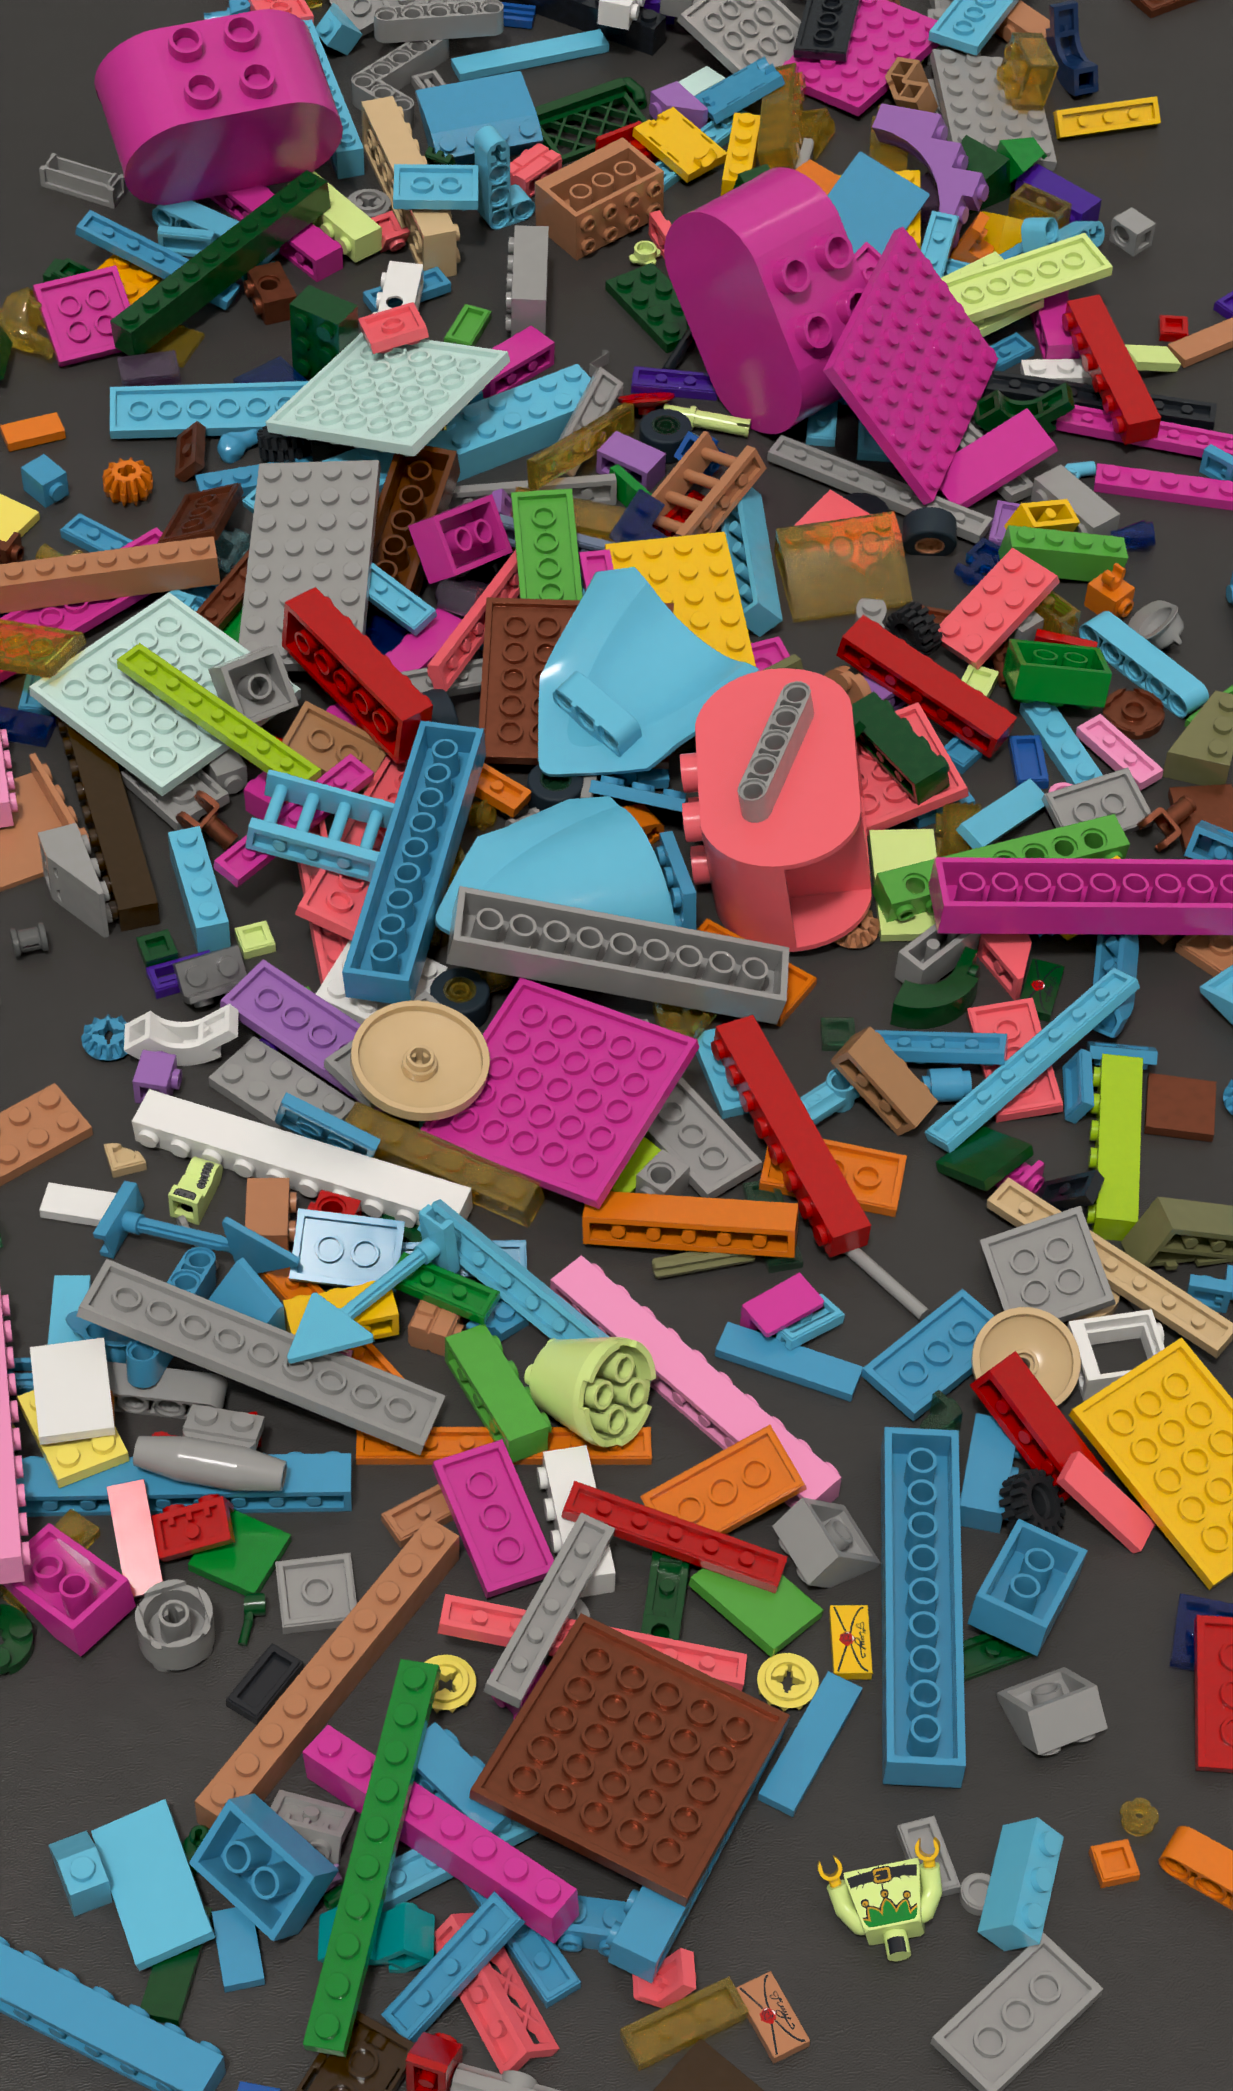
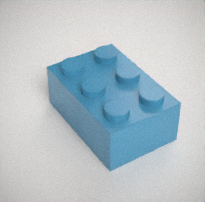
(1027, 1587)
(263, 1866)

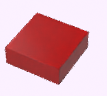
(1172, 327)

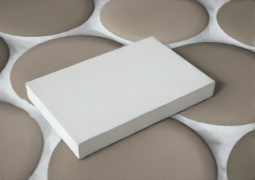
(72, 1391)

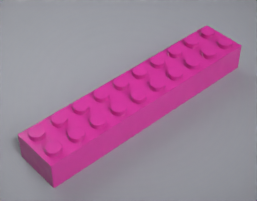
(1082, 896)

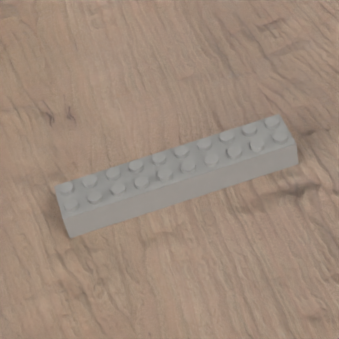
(618, 955)

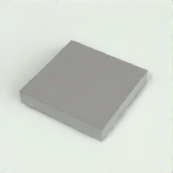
(315, 1592)

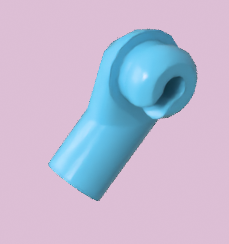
(1082, 469)

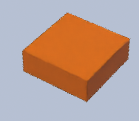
(1114, 1863)

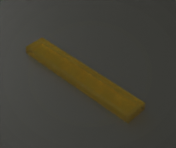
(578, 446)

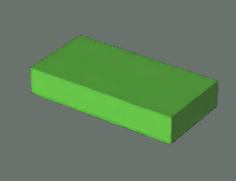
(468, 325)

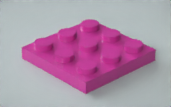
(80, 312)

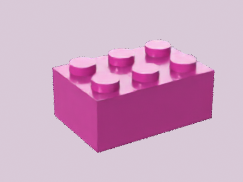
(460, 539)

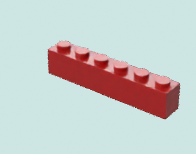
(1111, 369)
(919, 679)

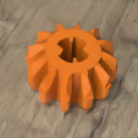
(127, 481)

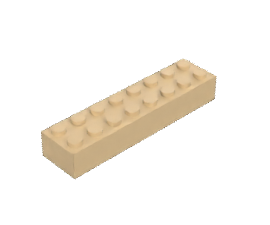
(390, 142)

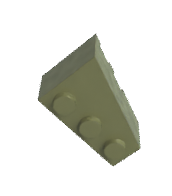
(1205, 746)
(1180, 1233)

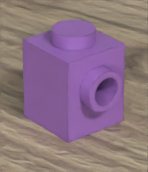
(156, 1072)

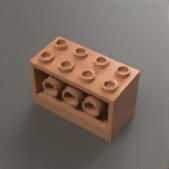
(599, 198)

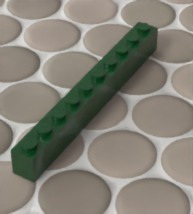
(220, 264)

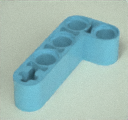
(498, 200)
(1043, 231)

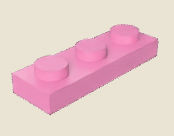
(1118, 750)

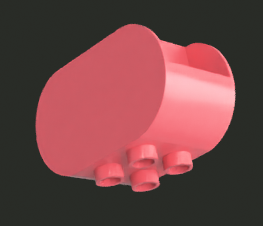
(805, 867)

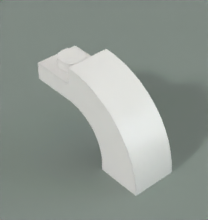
(190, 1041)

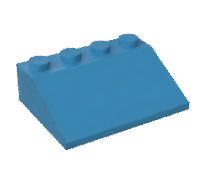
(460, 109)

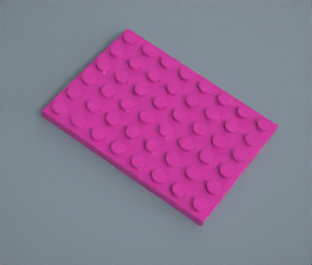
(911, 365)

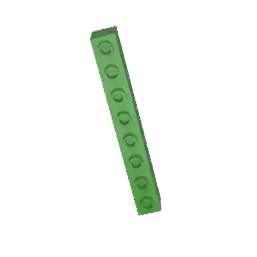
(1087, 840)

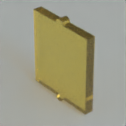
(181, 340)

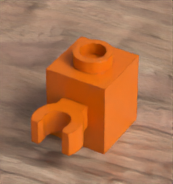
(1110, 593)

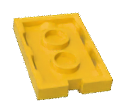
(680, 144)

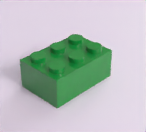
(1056, 673)

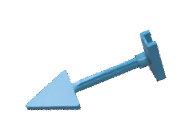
(124, 1217)

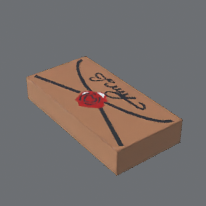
(773, 2018)

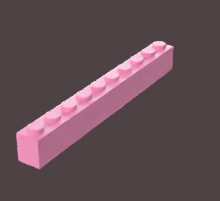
(686, 1377)
(13, 1525)

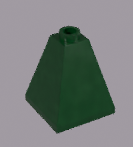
(994, 168)

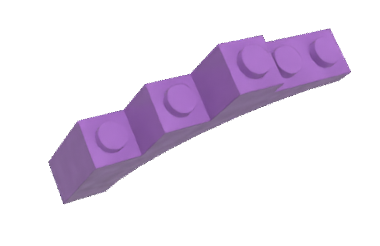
(925, 138)

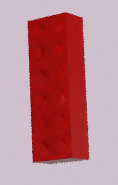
(354, 672)

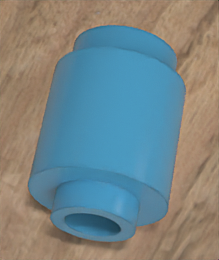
(948, 1083)

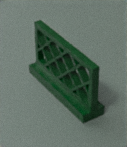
(579, 108)

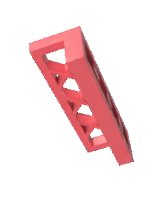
(493, 2014)

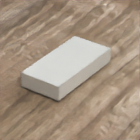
(75, 1204)

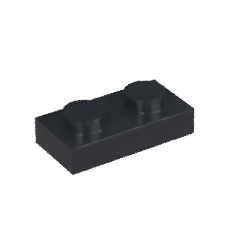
(1072, 1190)

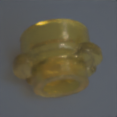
(482, 815)
(1135, 1825)

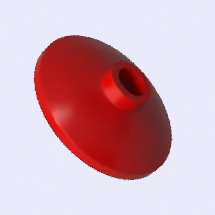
(646, 401)

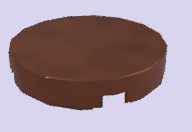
(1135, 713)

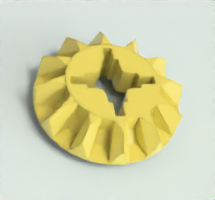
(802, 1675)
(463, 1685)

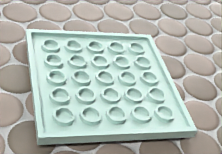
(388, 398)
(126, 717)

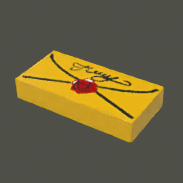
(850, 1642)

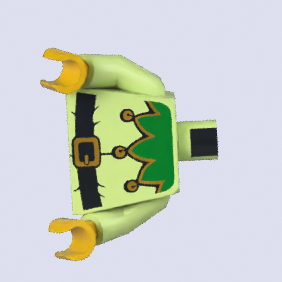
(888, 1900)

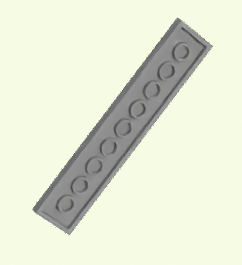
(258, 1356)

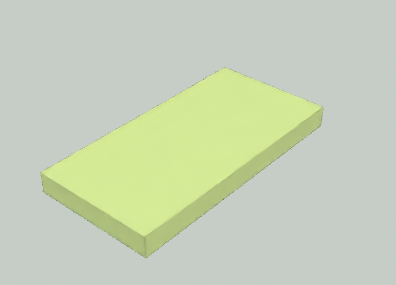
(894, 850)

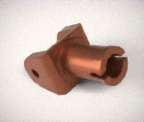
(1169, 819)
(211, 823)

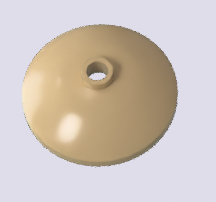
(1039, 1341)

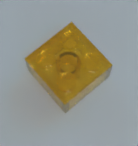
(1027, 71)

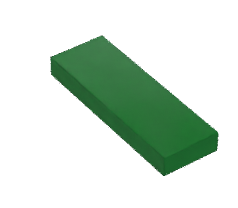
(450, 1291)

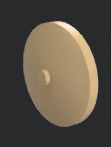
(419, 1060)

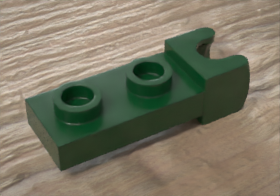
(665, 1596)

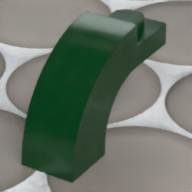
(997, 408)
(938, 1003)

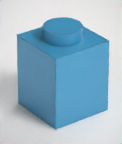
(44, 480)

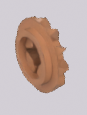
(861, 936)

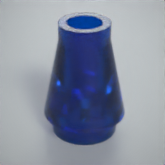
(1137, 535)

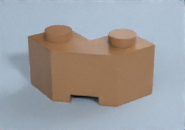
(910, 85)

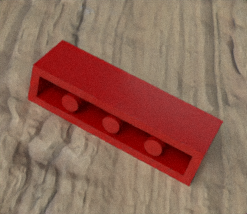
(1030, 1417)

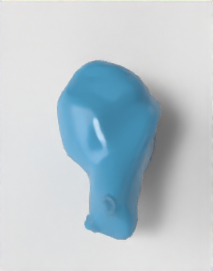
(235, 444)

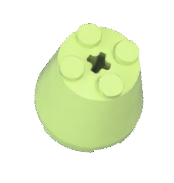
(594, 1386)

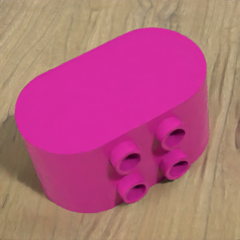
(218, 106)
(766, 294)

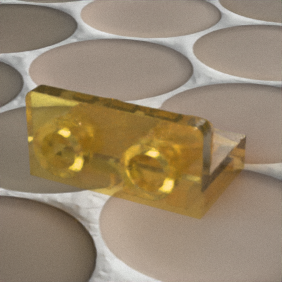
(819, 127)

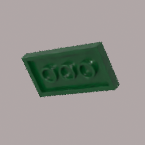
(652, 303)

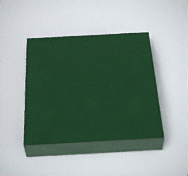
(985, 1158)

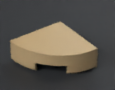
(123, 1160)

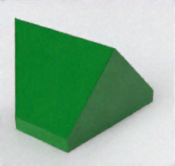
(1022, 154)

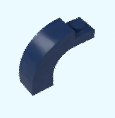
(1075, 70)

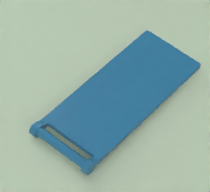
(874, 202)

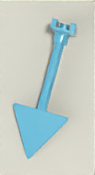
(332, 1329)

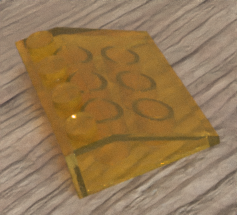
(839, 562)

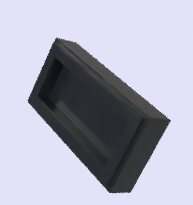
(264, 1683)

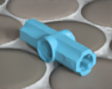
(830, 1097)

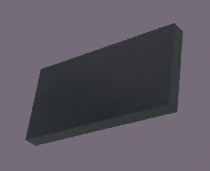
(826, 29)

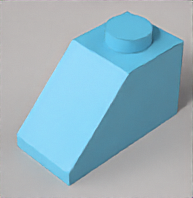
(338, 30)
(81, 1873)

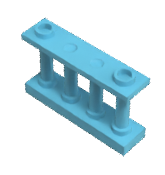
(310, 848)

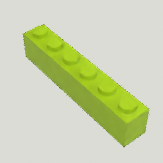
(1116, 1145)

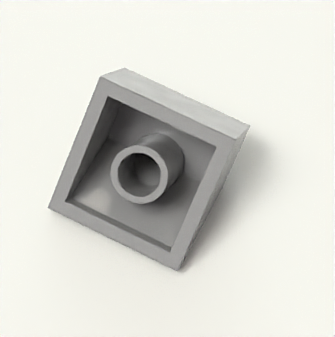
(255, 684)
(824, 1543)
(1053, 1710)

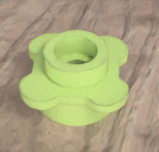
(645, 253)

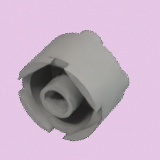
(175, 1625)

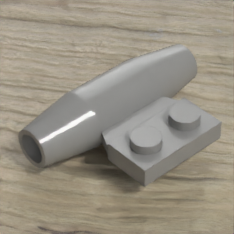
(214, 1452)

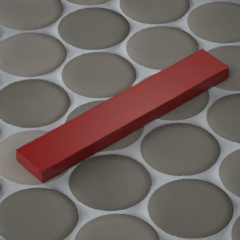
(678, 1537)

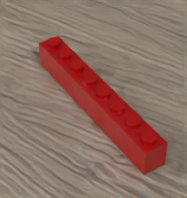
(791, 1136)

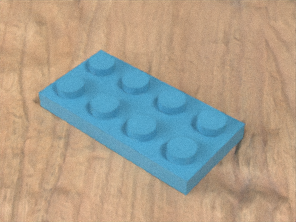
(929, 1356)

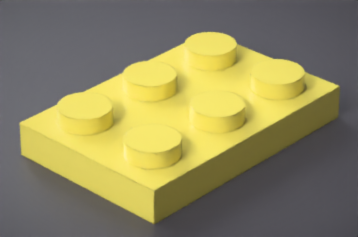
(76, 1458)

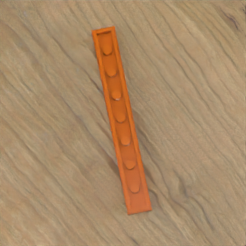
(454, 1440)

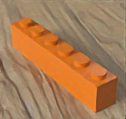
(693, 1224)

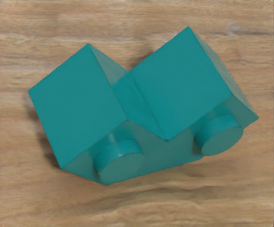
(401, 1940)

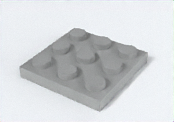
(1049, 1266)

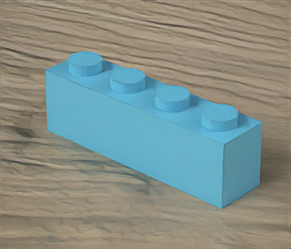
(199, 889)

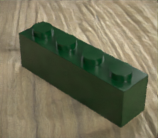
(900, 750)

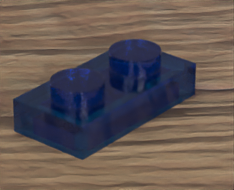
(27, 726)

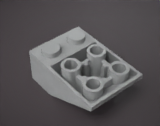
(74, 876)

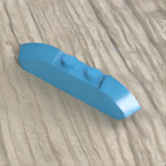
(1118, 953)

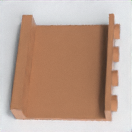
(39, 809)

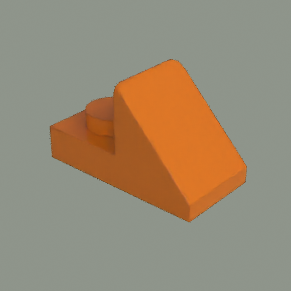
(971, 244)

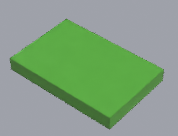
(761, 1615)

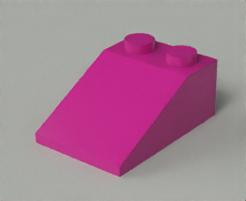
(71, 1590)

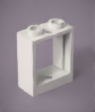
(1112, 1329)

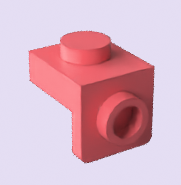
(392, 234)
(672, 1983)

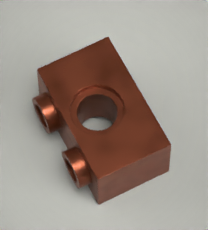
(270, 292)

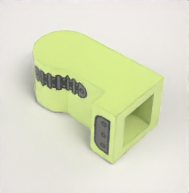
(195, 1189)

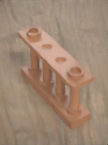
(724, 492)

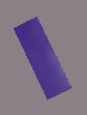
(682, 383)

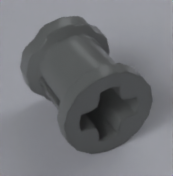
(29, 939)

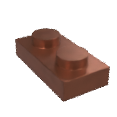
(190, 452)

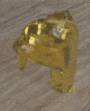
(20, 321)

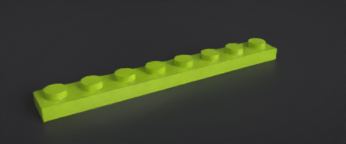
(214, 714)

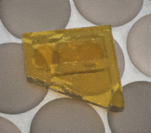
(682, 1019)

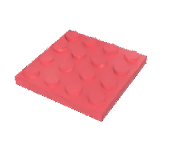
(885, 800)

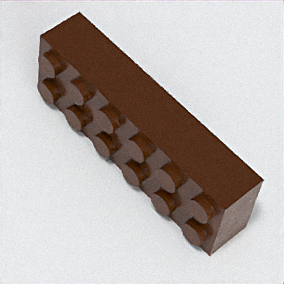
(411, 492)

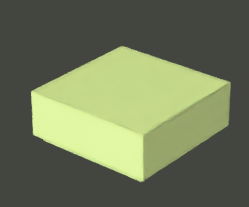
(255, 939)

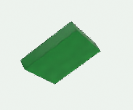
(248, 1561)

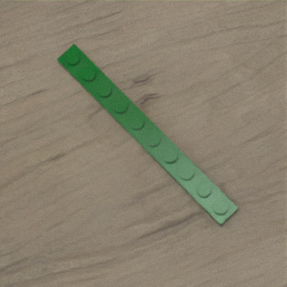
(372, 1859)

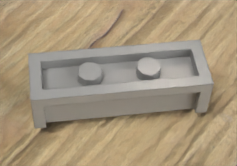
(83, 181)

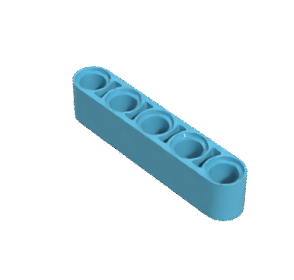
(196, 216)
(1145, 664)

